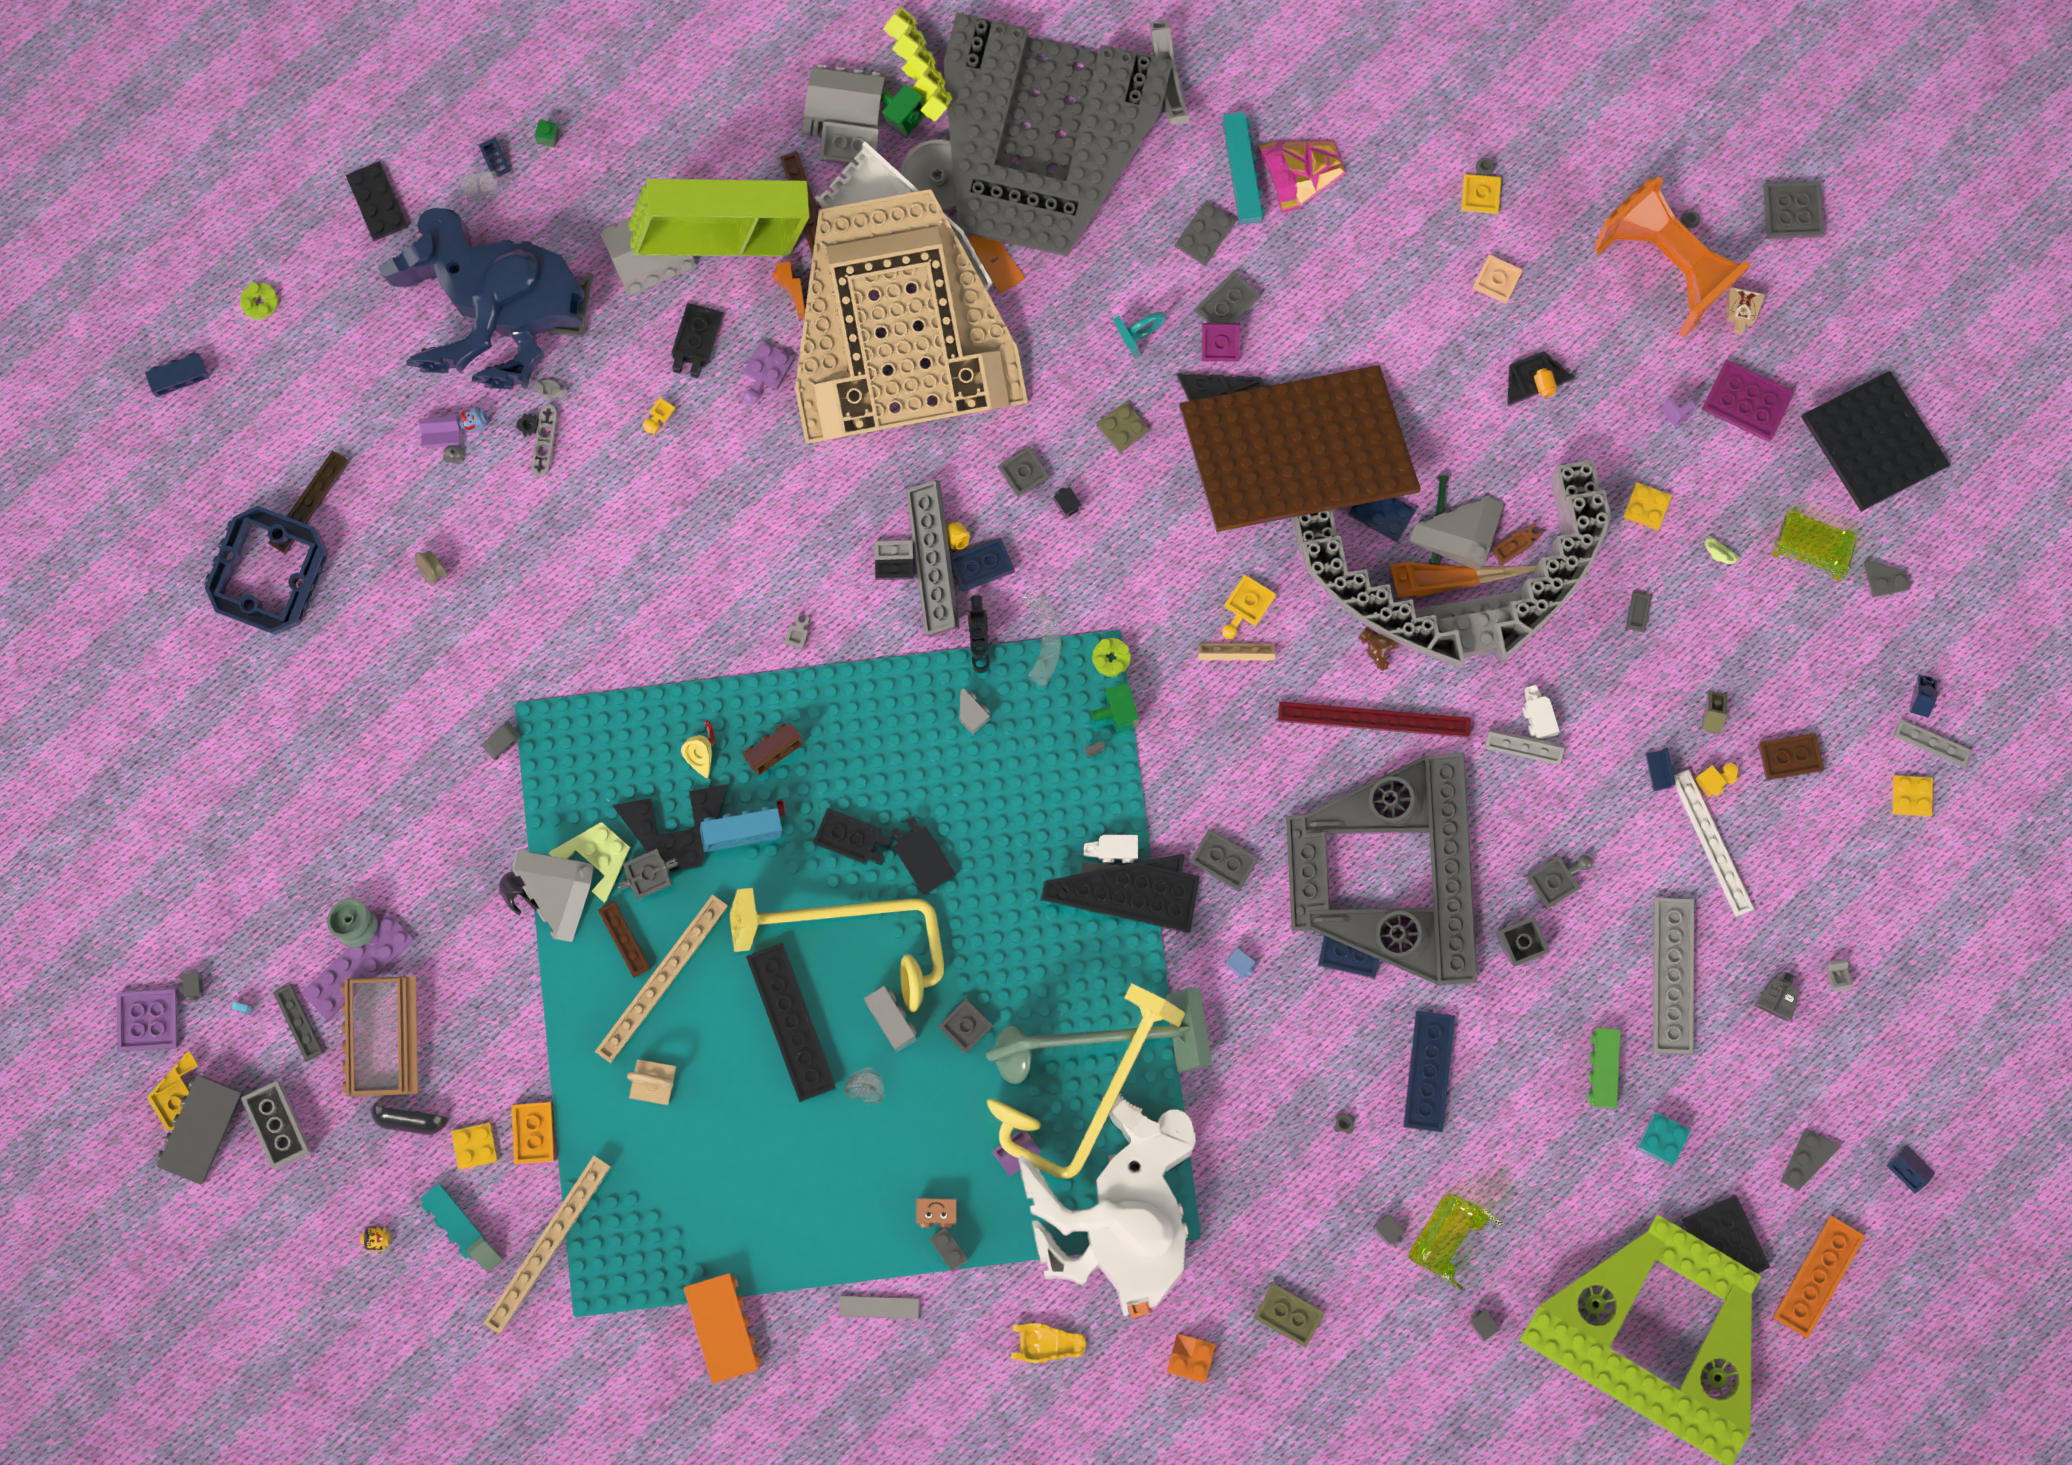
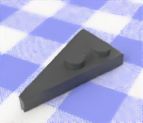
(578, 331)

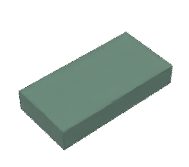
(484, 1255)

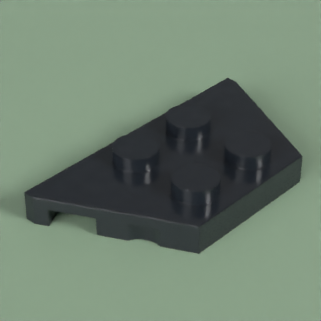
(1521, 376)

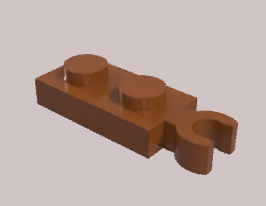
(1515, 545)

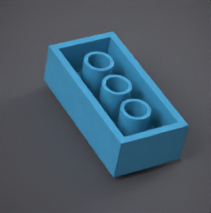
(740, 829)

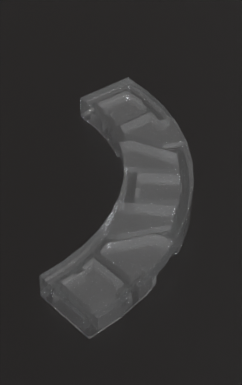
(1050, 633)

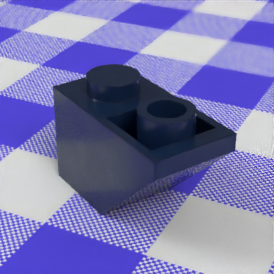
(1924, 696)

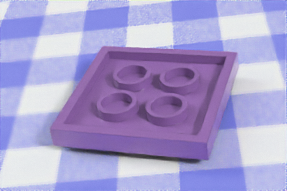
(147, 1020)

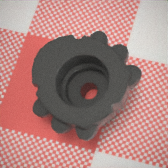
(455, 457)

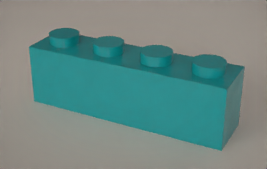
(451, 1218)

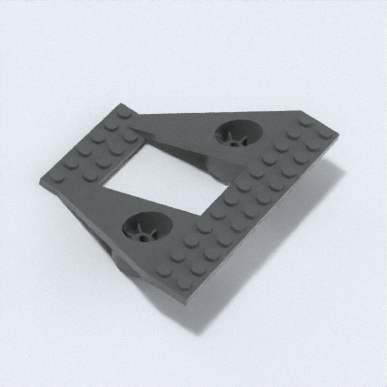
(1438, 807)

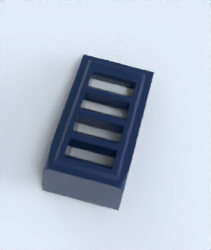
(487, 144)

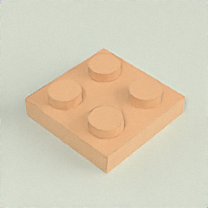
(1497, 279)

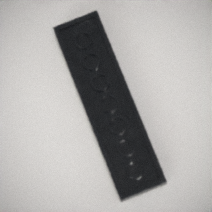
(791, 1022)

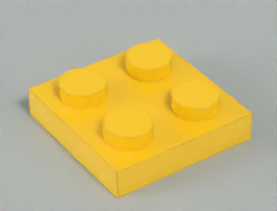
(1647, 506)
(1912, 795)
(474, 1146)

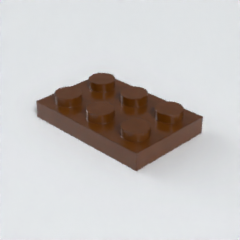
(1791, 757)

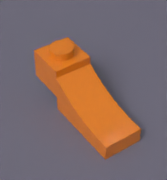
(784, 276)

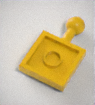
(1249, 603)

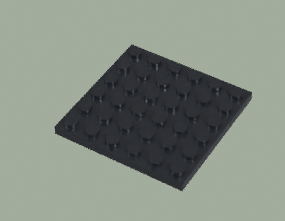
(1875, 441)

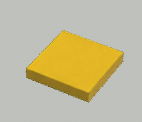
(1481, 193)

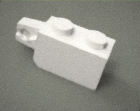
(1540, 714)
(1114, 848)

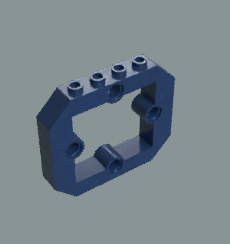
(222, 570)

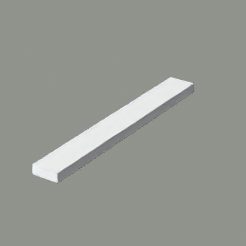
(1712, 843)

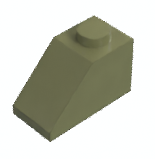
(1714, 712)

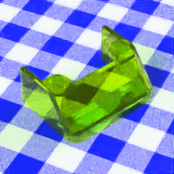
(1444, 1235)

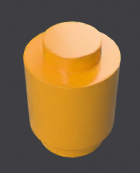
(1545, 383)

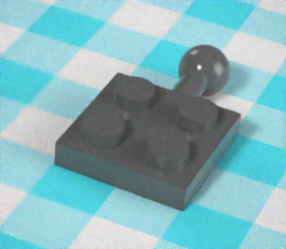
(1555, 882)

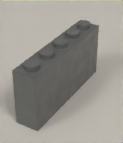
(199, 1129)

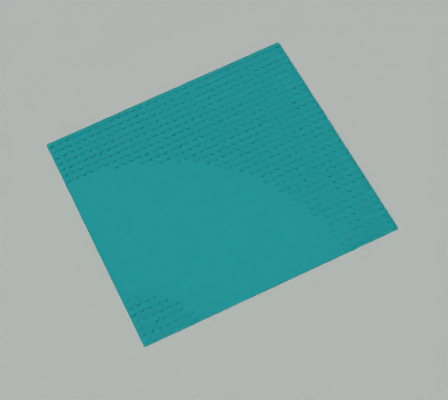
(832, 1184)

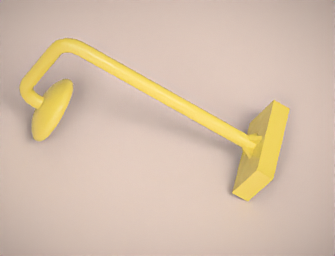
(746, 919)
(1153, 1010)

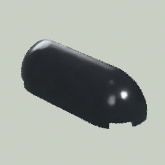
(408, 1121)

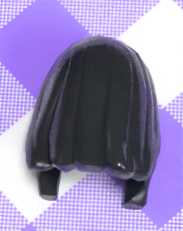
(510, 886)

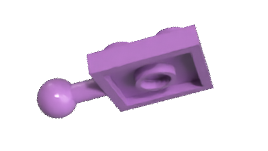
(767, 367)

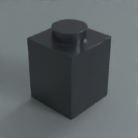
(1067, 502)

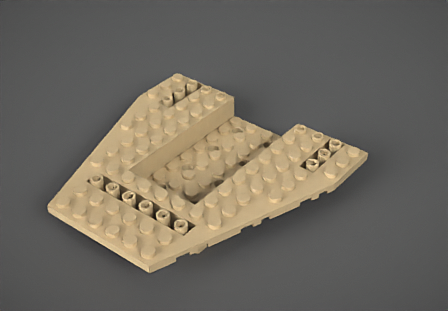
(841, 359)

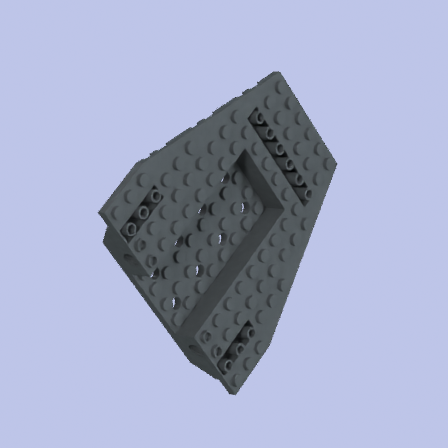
(989, 78)

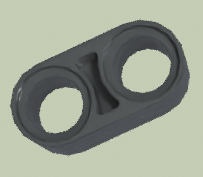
(501, 741)

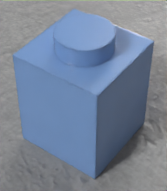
(1240, 964)

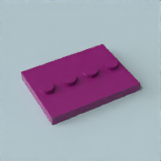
(1747, 400)

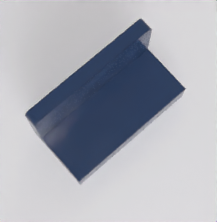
(1660, 770)
(1911, 1169)

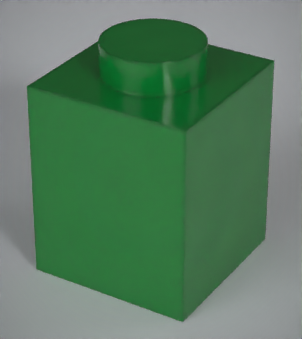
(546, 133)

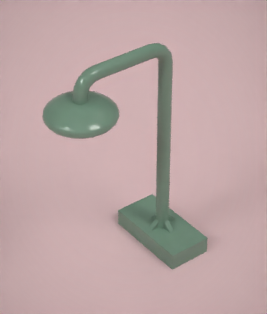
(1190, 1040)

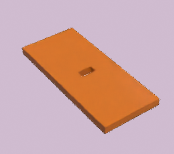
(1002, 272)

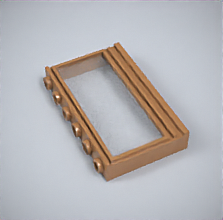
(380, 1036)

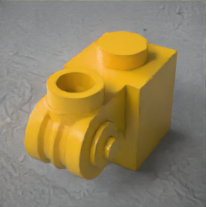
(1712, 781)

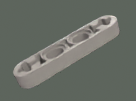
(544, 441)

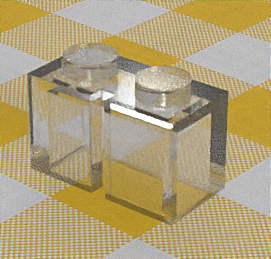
(480, 185)

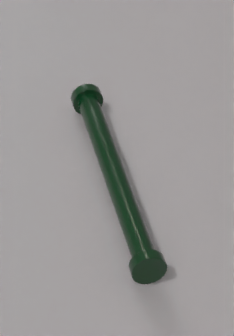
(1443, 479)

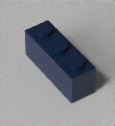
(176, 374)

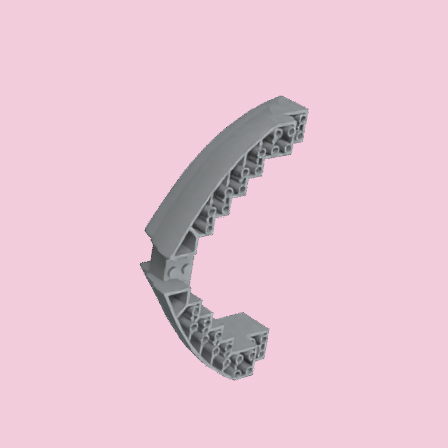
(1476, 625)

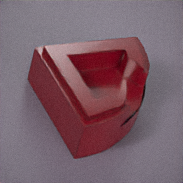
(781, 808)

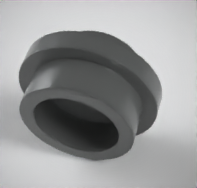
(1485, 167)
(1690, 219)

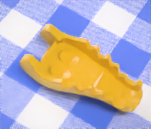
(1043, 1343)

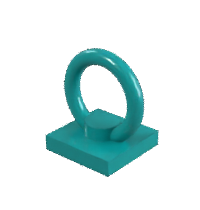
(1130, 333)

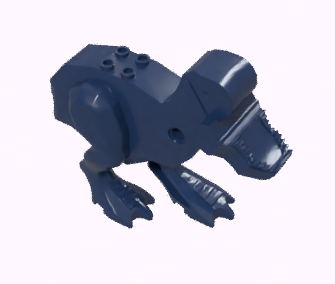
(499, 284)

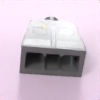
(1779, 997)

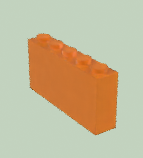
(722, 1327)

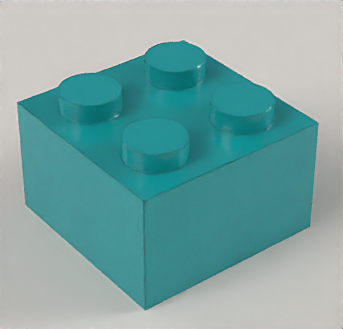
(1663, 1139)

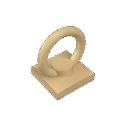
(652, 1082)

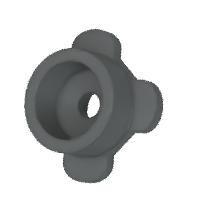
(1344, 1118)

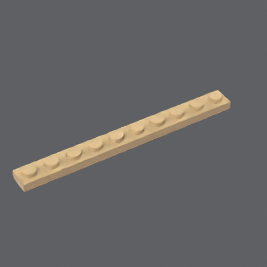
(661, 979)
(547, 1245)

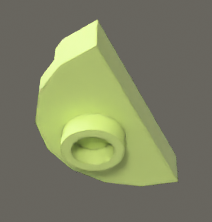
(1720, 552)

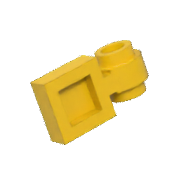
(661, 412)

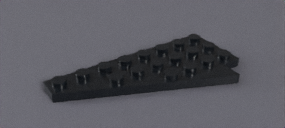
(1141, 892)

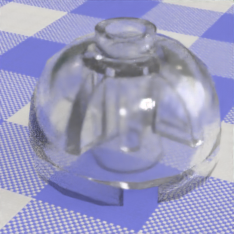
(865, 1085)

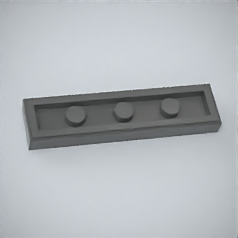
(298, 1022)

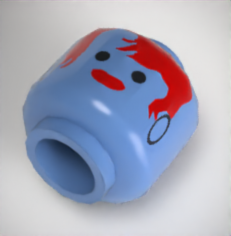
(473, 419)

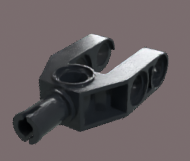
(978, 633)

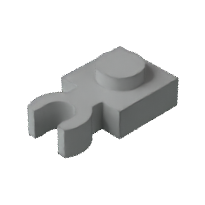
(796, 634)

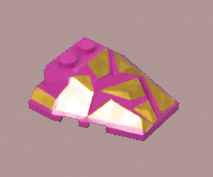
(1301, 169)

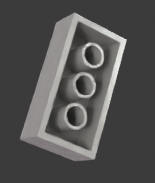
(276, 1125)

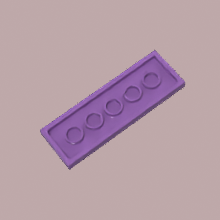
(357, 962)

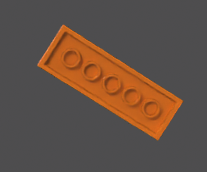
(1818, 1277)

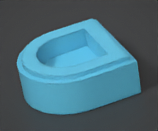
(241, 1007)

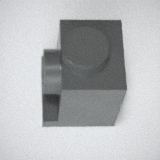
(192, 986)

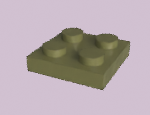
(1122, 427)

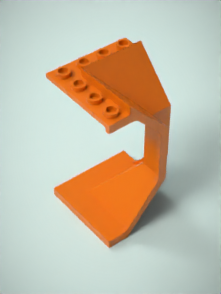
(1650, 219)

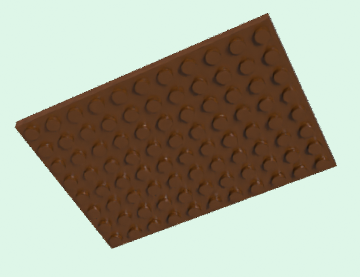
(1298, 448)

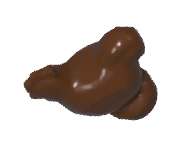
(1378, 647)

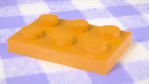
(532, 1133)

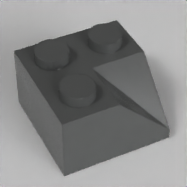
(1523, 942)

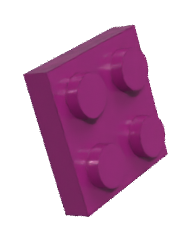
(1220, 341)

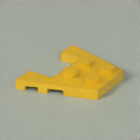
(171, 1090)

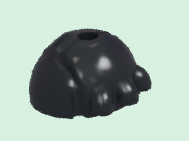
(523, 424)

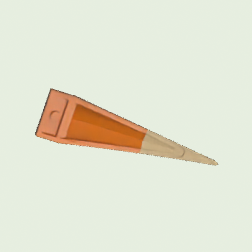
(1428, 579)

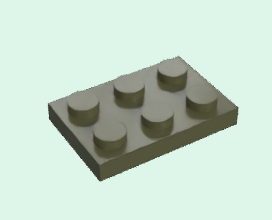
(1289, 1315)

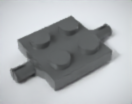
(648, 874)

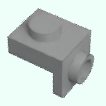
(1839, 975)

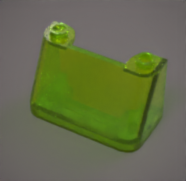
(1815, 544)

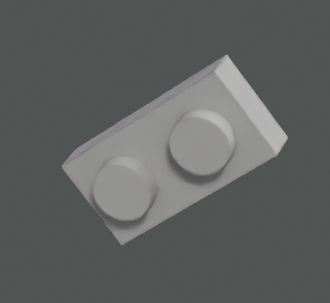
(893, 550)

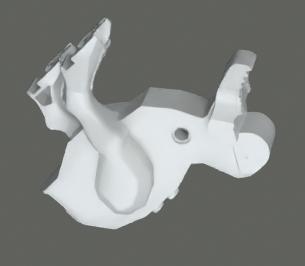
(1137, 1222)

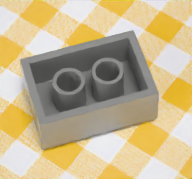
(891, 1018)

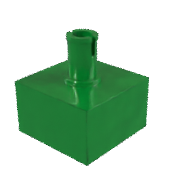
(903, 110)
(1119, 708)

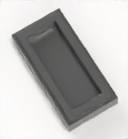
(1638, 612)

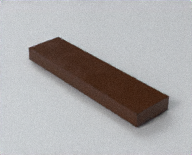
(624, 939)

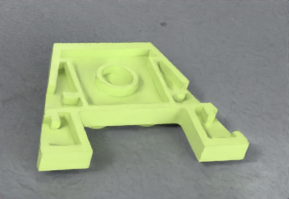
(602, 850)

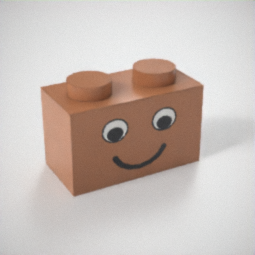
(936, 1212)

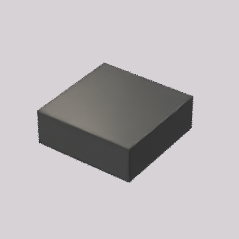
(1094, 749)

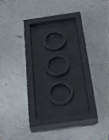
(376, 201)

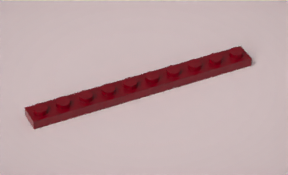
(1374, 719)

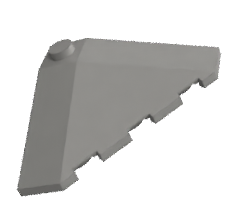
(1461, 534)
(557, 887)

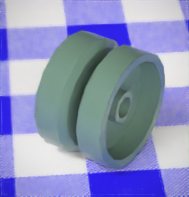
(352, 922)

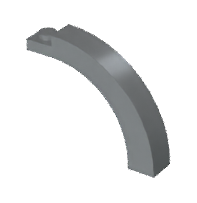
(1162, 47)

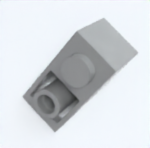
(971, 713)

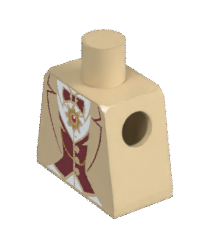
(1742, 308)

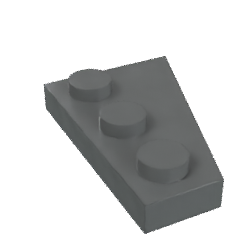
(1807, 1159)

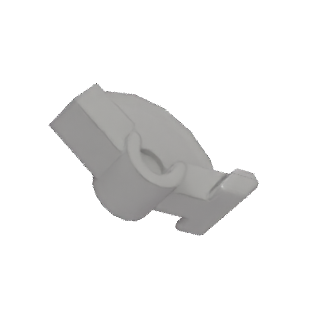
(550, 389)

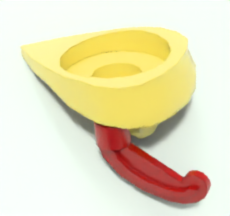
(698, 751)

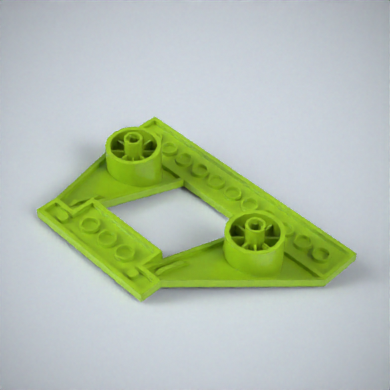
(1707, 1422)

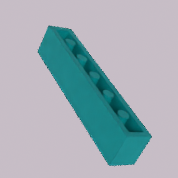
(1242, 168)

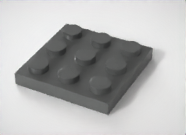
(1793, 210)

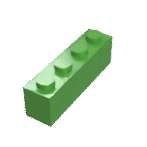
(1604, 1068)

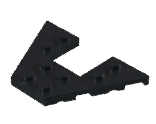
(1206, 386)
(684, 844)

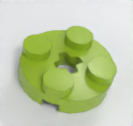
(253, 292)
(1102, 663)

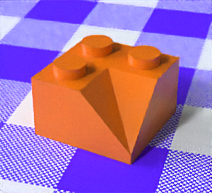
(1191, 1358)

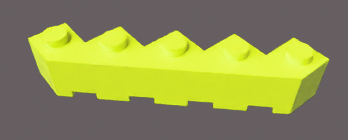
(919, 62)

